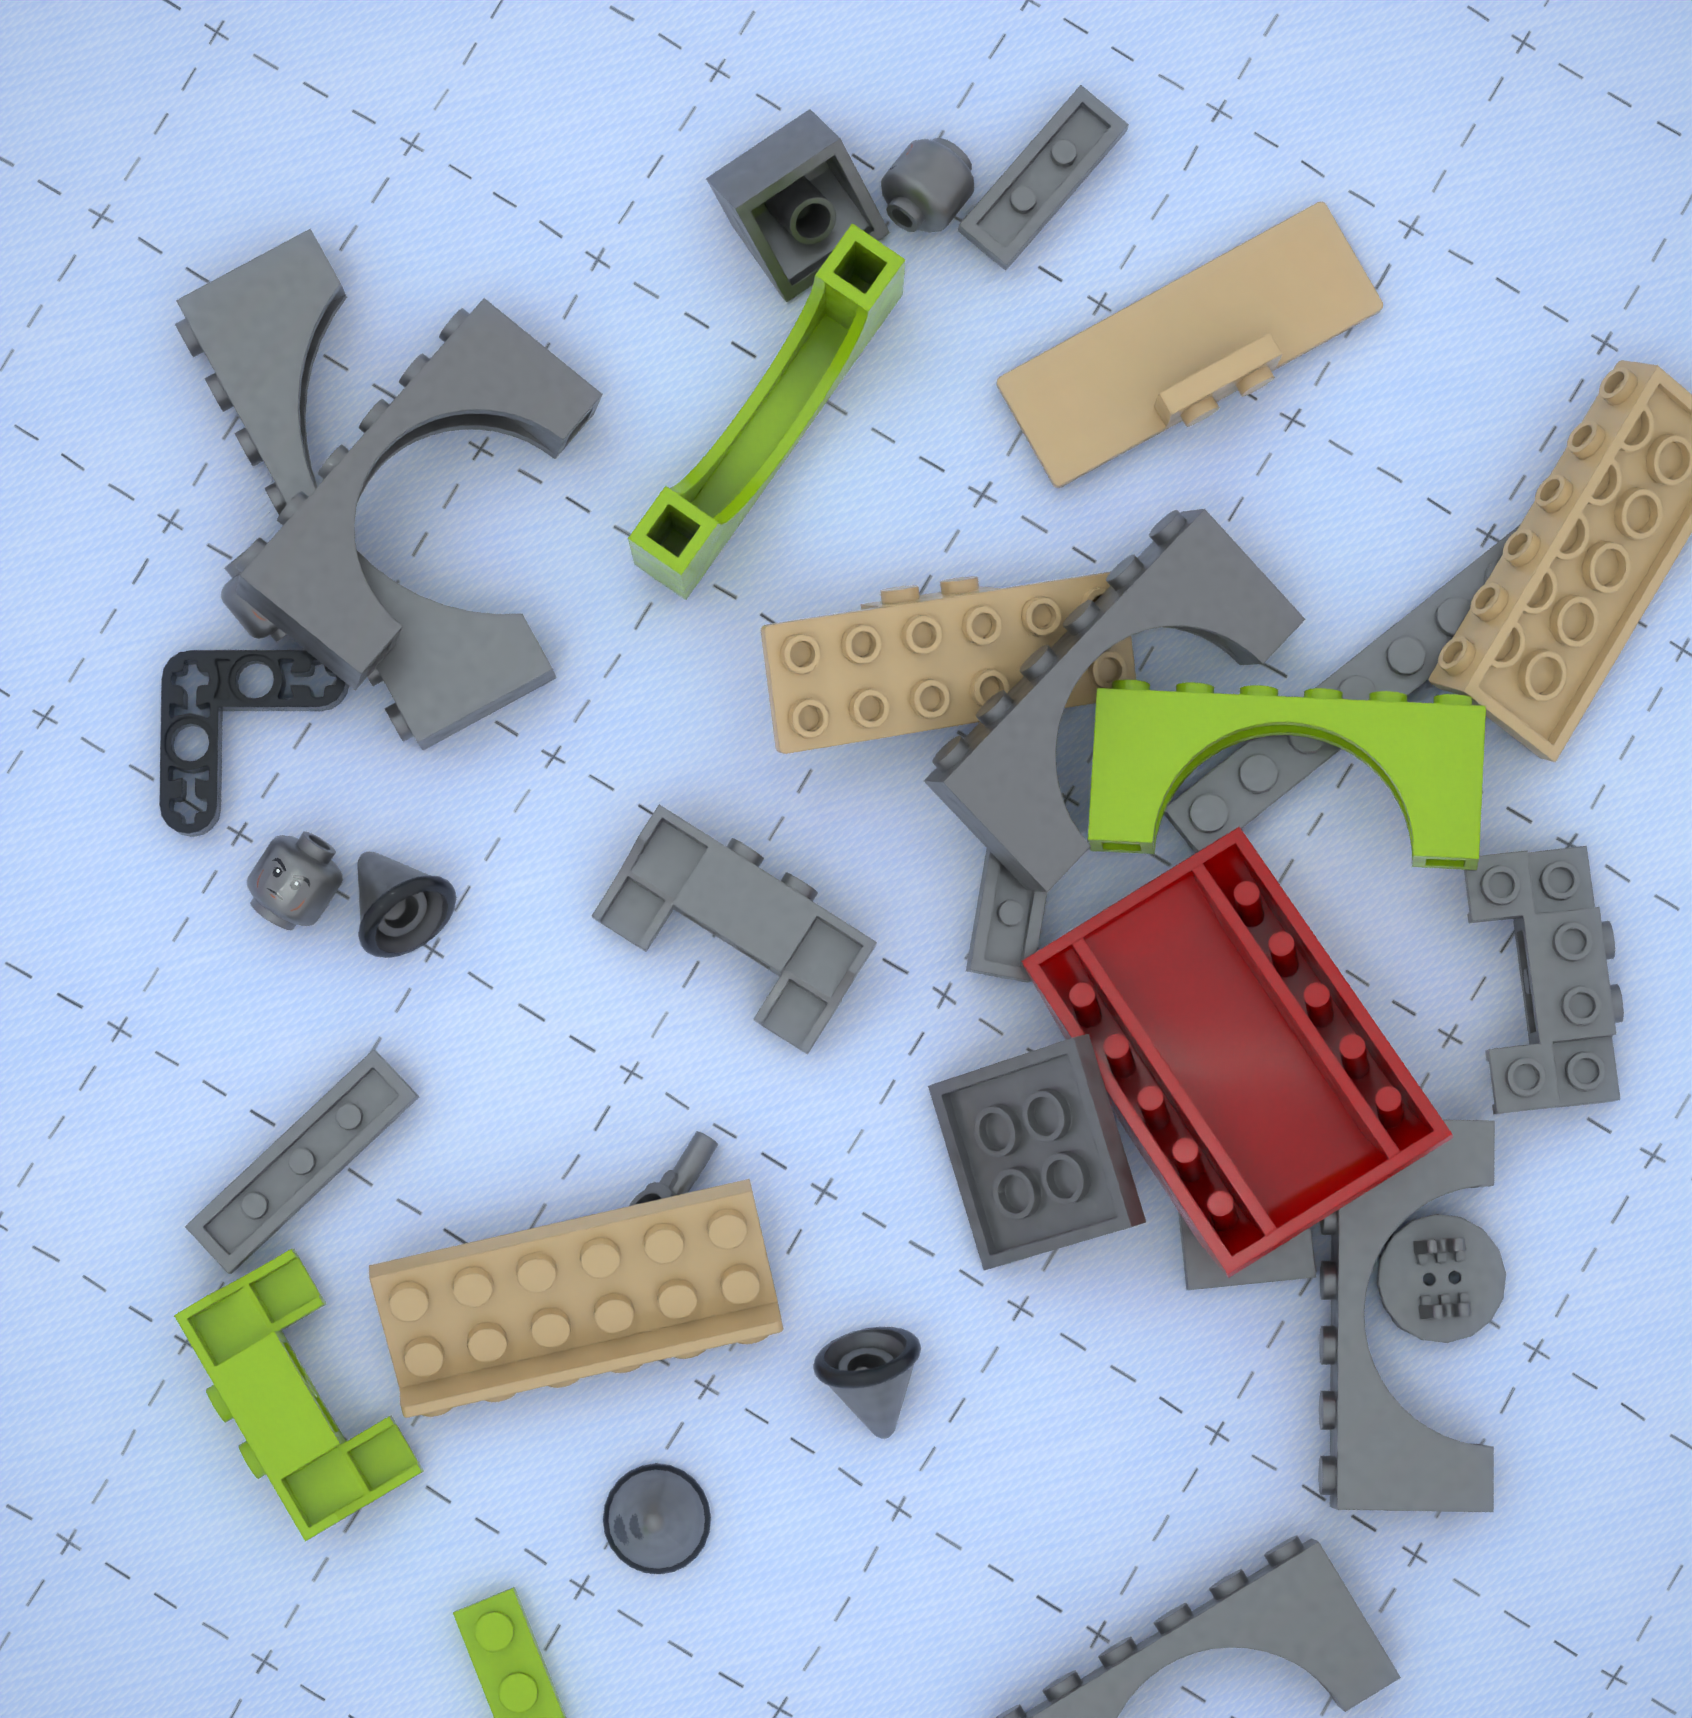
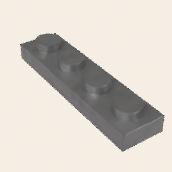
(302, 1161)

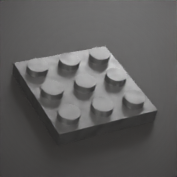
(1037, 1152)

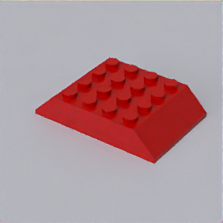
(1236, 1052)

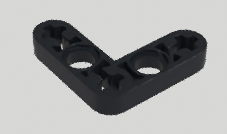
(222, 695)

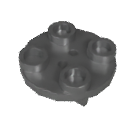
(1442, 1309)

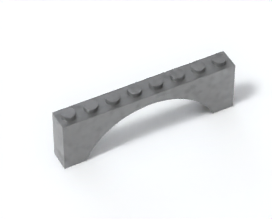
(262, 340)

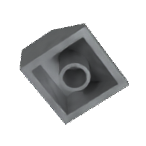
(795, 201)

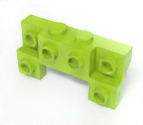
(278, 1406)

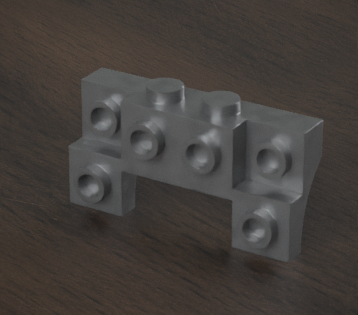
(745, 907)
(1562, 979)

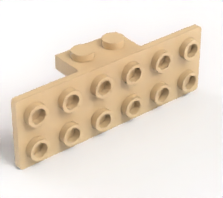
(1190, 345)
(921, 659)

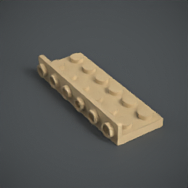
(1580, 563)
(576, 1299)

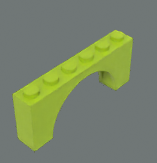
(702, 511)
(1419, 750)

